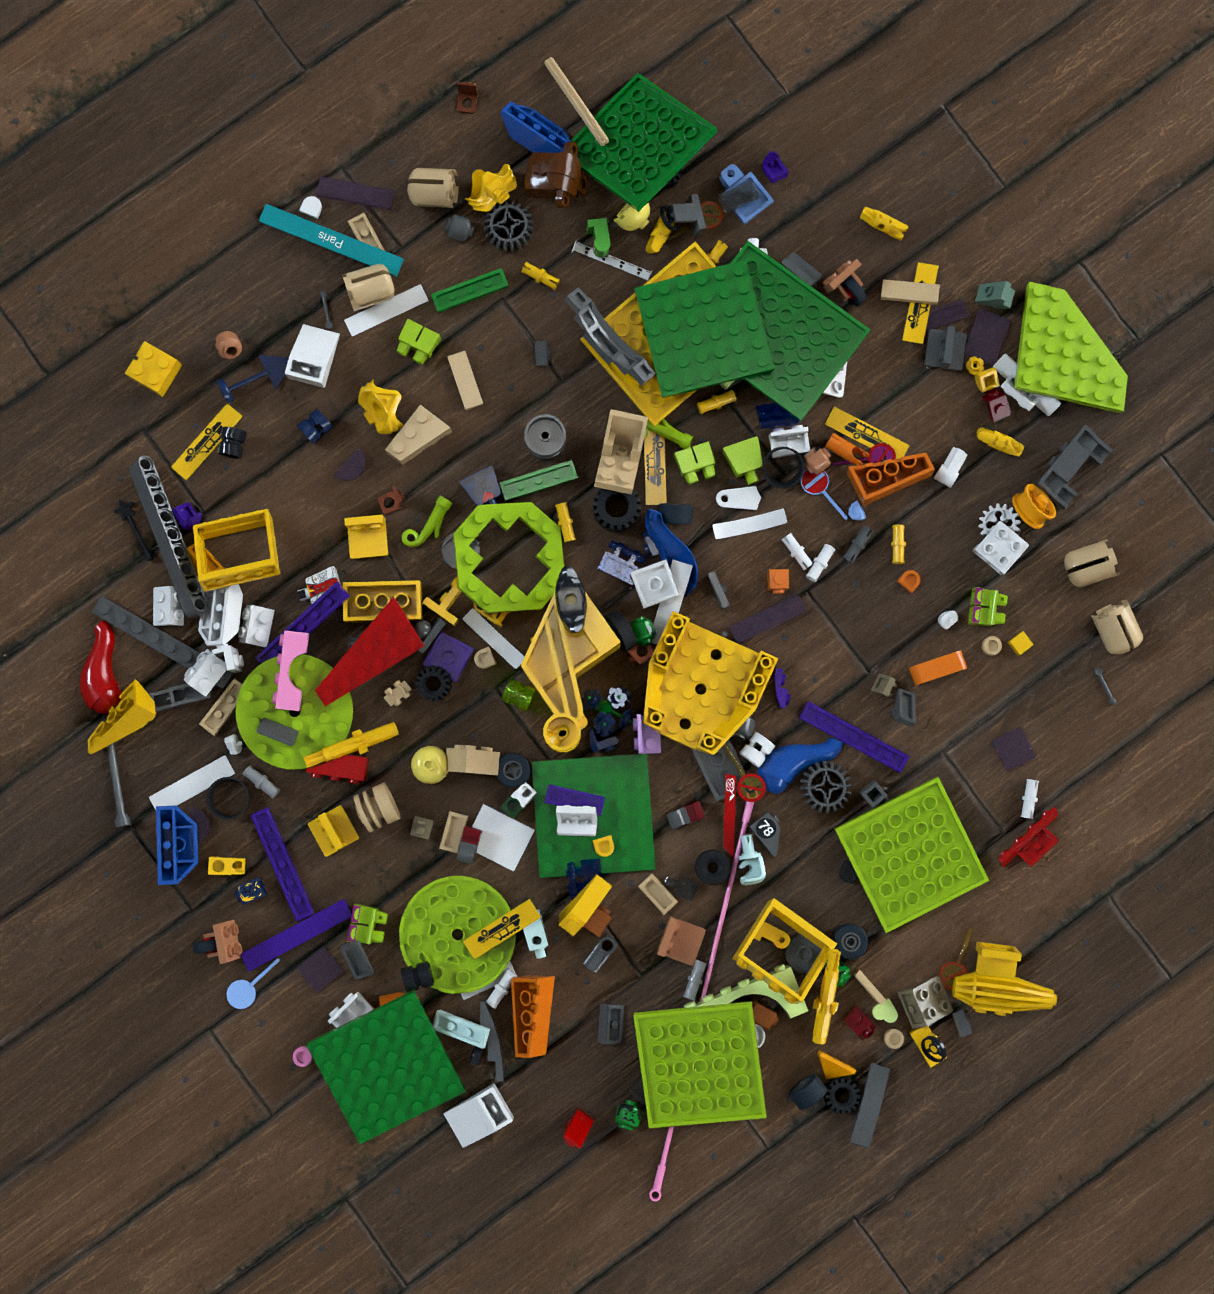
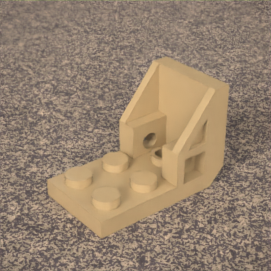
(621, 452)

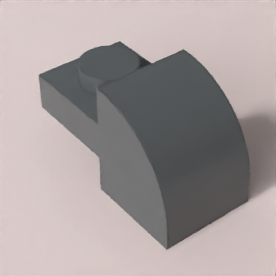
(873, 795)

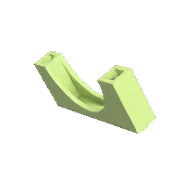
(746, 987)

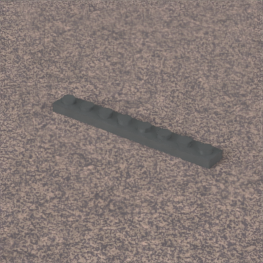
(151, 636)

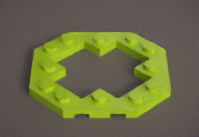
(467, 559)

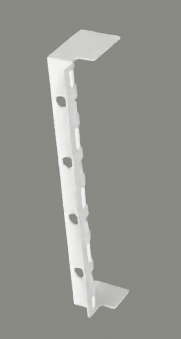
(613, 262)

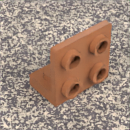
(681, 941)

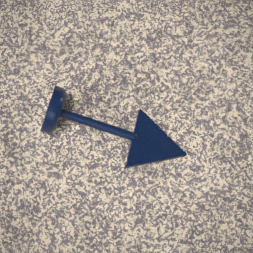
(274, 367)

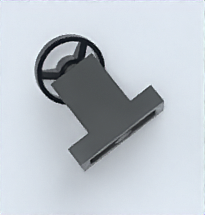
(684, 213)

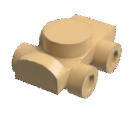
(401, 690)

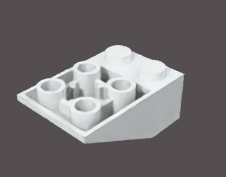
(312, 356)
(479, 1116)

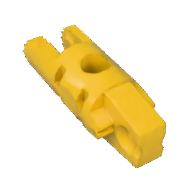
(884, 223)
(658, 236)
(1000, 441)

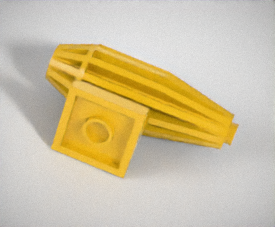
(995, 985)

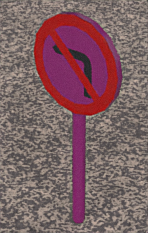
(877, 454)

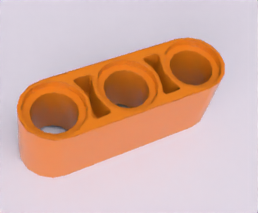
(938, 667)

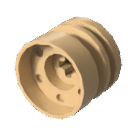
(376, 807)

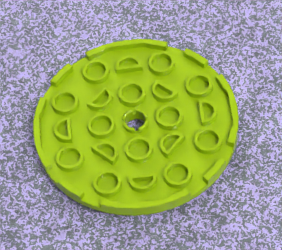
(316, 724)
(428, 929)

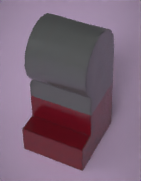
(685, 815)
(469, 844)

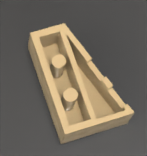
(416, 435)

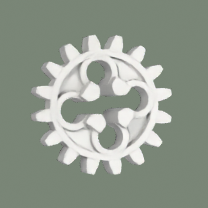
(1006, 515)

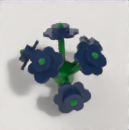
(604, 719)

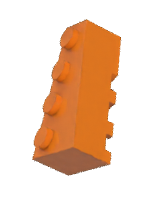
(883, 478)
(531, 1013)

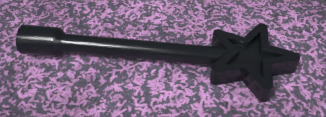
(126, 512)

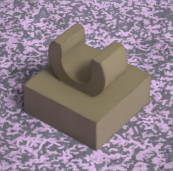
(884, 685)
(422, 827)

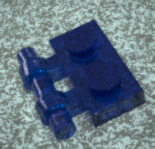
(773, 416)
(618, 567)
(588, 871)

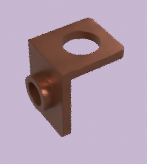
(465, 91)
(398, 497)
(634, 658)

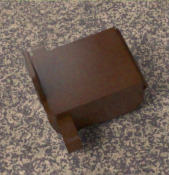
(555, 175)

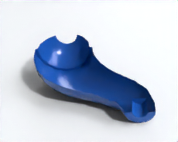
(670, 546)
(790, 760)

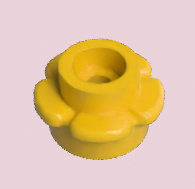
(970, 365)

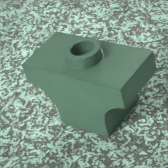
(995, 294)

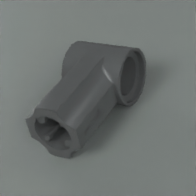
(599, 954)

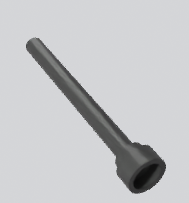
(121, 818)

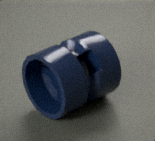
(311, 432)

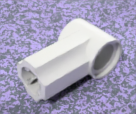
(949, 470)

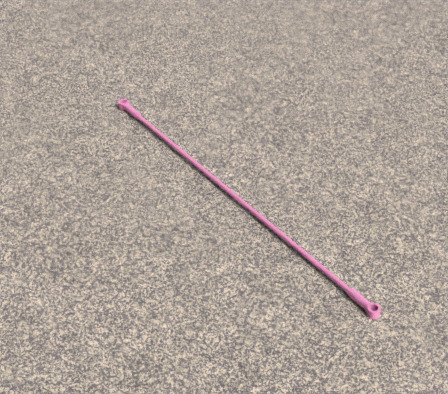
(746, 818)

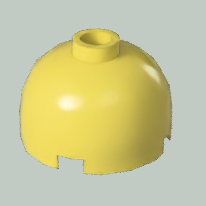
(630, 219)
(429, 765)

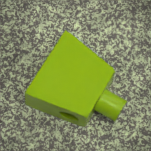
(744, 459)

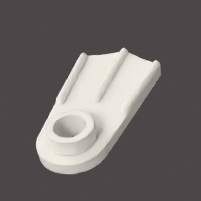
(740, 498)

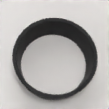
(787, 484)
(621, 629)
(209, 798)

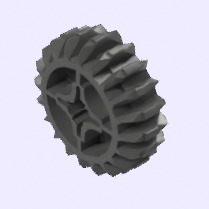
(516, 225)
(825, 778)

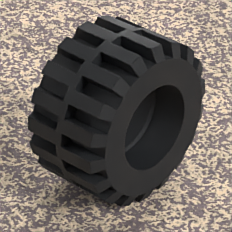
(612, 523)

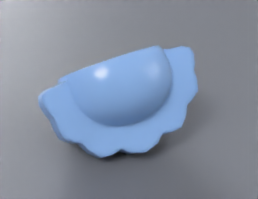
(856, 511)

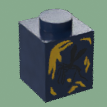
(250, 891)

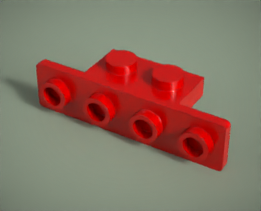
(1034, 843)

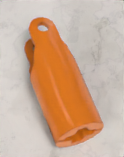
(845, 449)

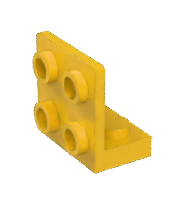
(367, 536)

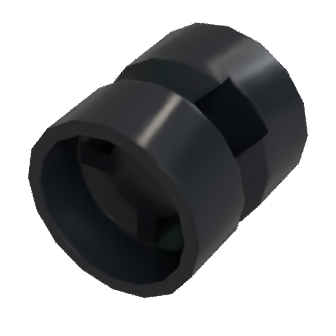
(232, 442)
(417, 976)

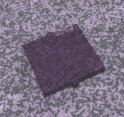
(1013, 748)
(319, 969)

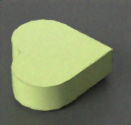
(885, 1011)

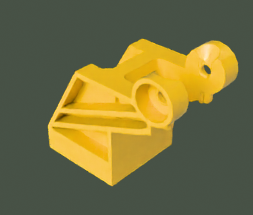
(558, 660)

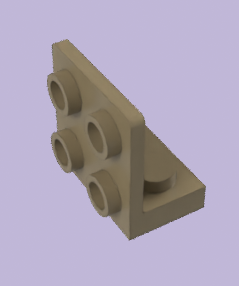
(925, 1002)

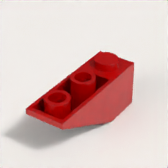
(348, 767)
(577, 1128)

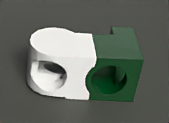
(518, 800)

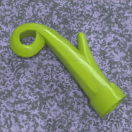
(670, 433)
(432, 524)

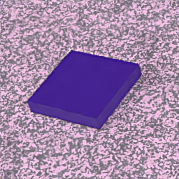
(449, 654)

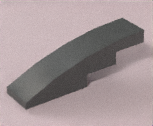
(176, 697)
(494, 1044)
(869, 1105)

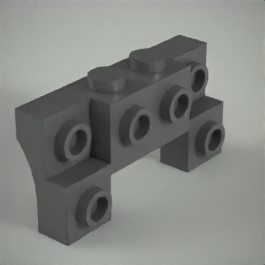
(1066, 464)

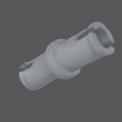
(261, 781)
(694, 980)

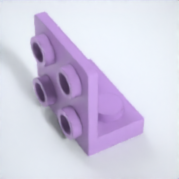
(647, 739)

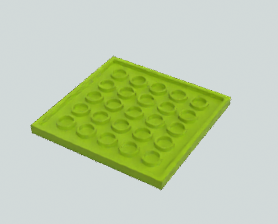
(911, 854)
(700, 1065)

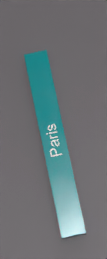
(329, 239)

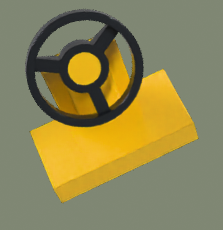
(929, 1045)

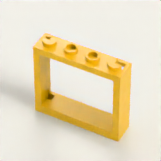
(241, 573)
(801, 927)

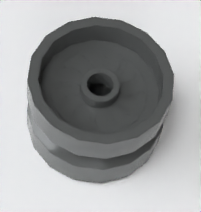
(541, 426)

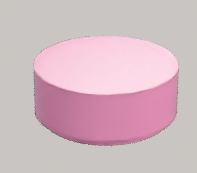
(302, 1056)

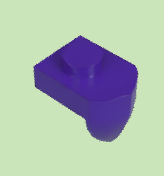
(773, 167)
(187, 516)

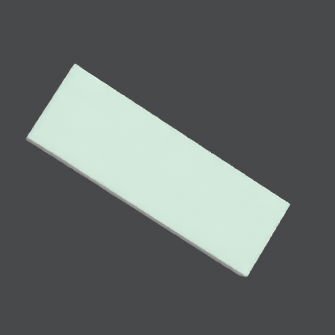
(461, 1028)

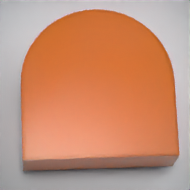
(909, 580)

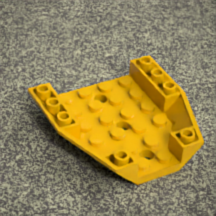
(731, 685)

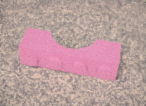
(287, 695)

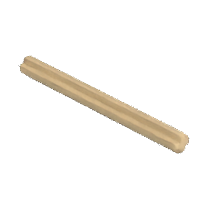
(576, 101)

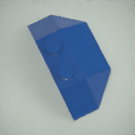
(533, 129)
(175, 844)

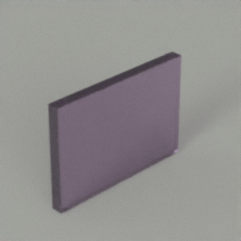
(987, 336)

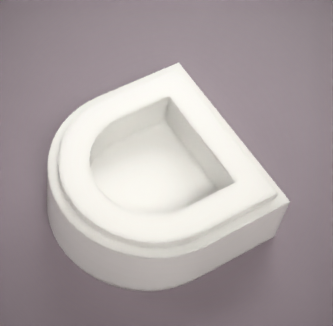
(311, 206)

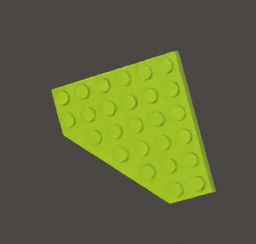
(1064, 354)

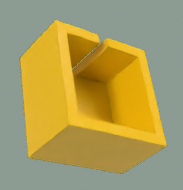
(153, 369)

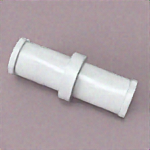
(797, 551)
(820, 563)
(1029, 798)
(501, 989)

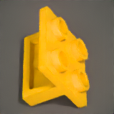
(333, 830)

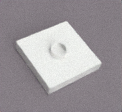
(654, 583)

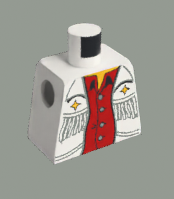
(318, 584)

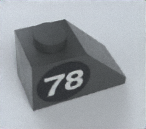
(767, 832)

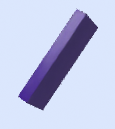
(563, 796)

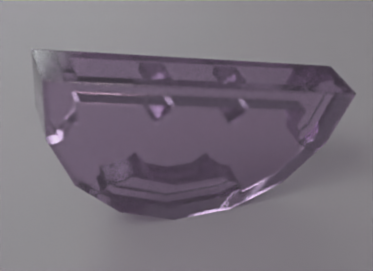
(352, 467)
(202, 822)

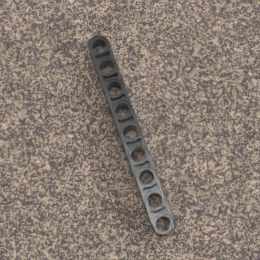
(168, 537)

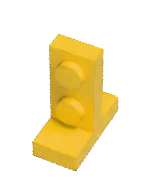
(446, 602)

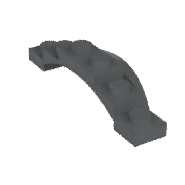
(605, 340)

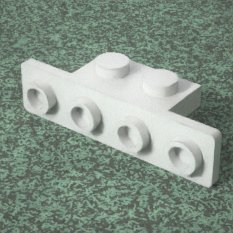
(1007, 368)

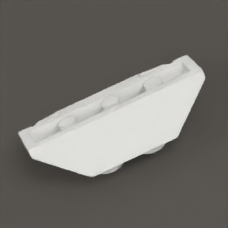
(223, 615)

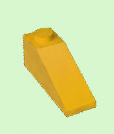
(583, 905)

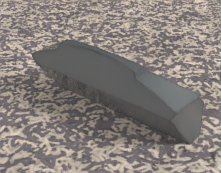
(542, 353)
(962, 1022)

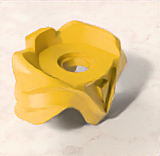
(491, 188)
(380, 407)

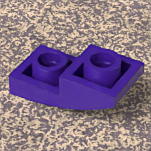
(781, 695)

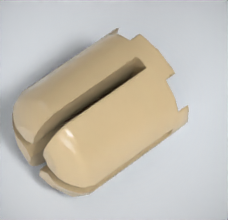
(433, 187)
(369, 286)
(1093, 573)
(1118, 628)

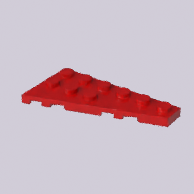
(378, 648)

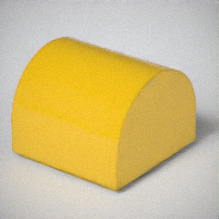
(987, 379)

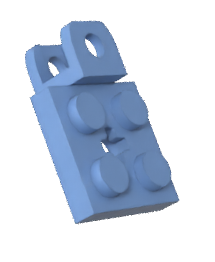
(737, 178)

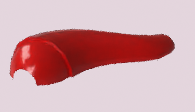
(97, 679)

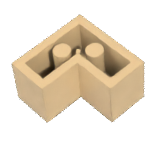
(469, 760)

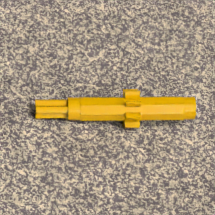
(358, 742)
(825, 1002)

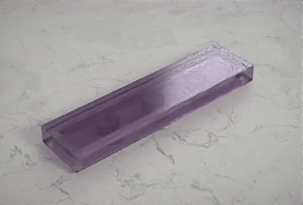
(355, 193)
(767, 619)

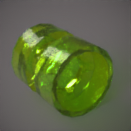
(518, 694)

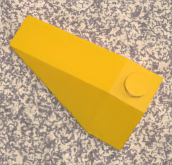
(129, 716)

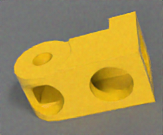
(226, 865)
(777, 936)

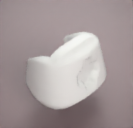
(947, 619)
(233, 744)

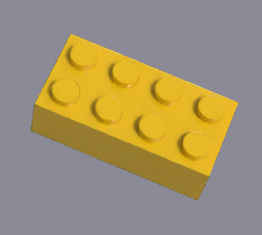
(370, 598)

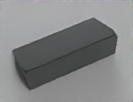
(277, 731)
(610, 1024)

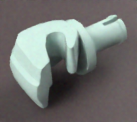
(754, 860)

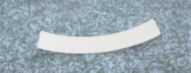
(750, 524)
(493, 638)

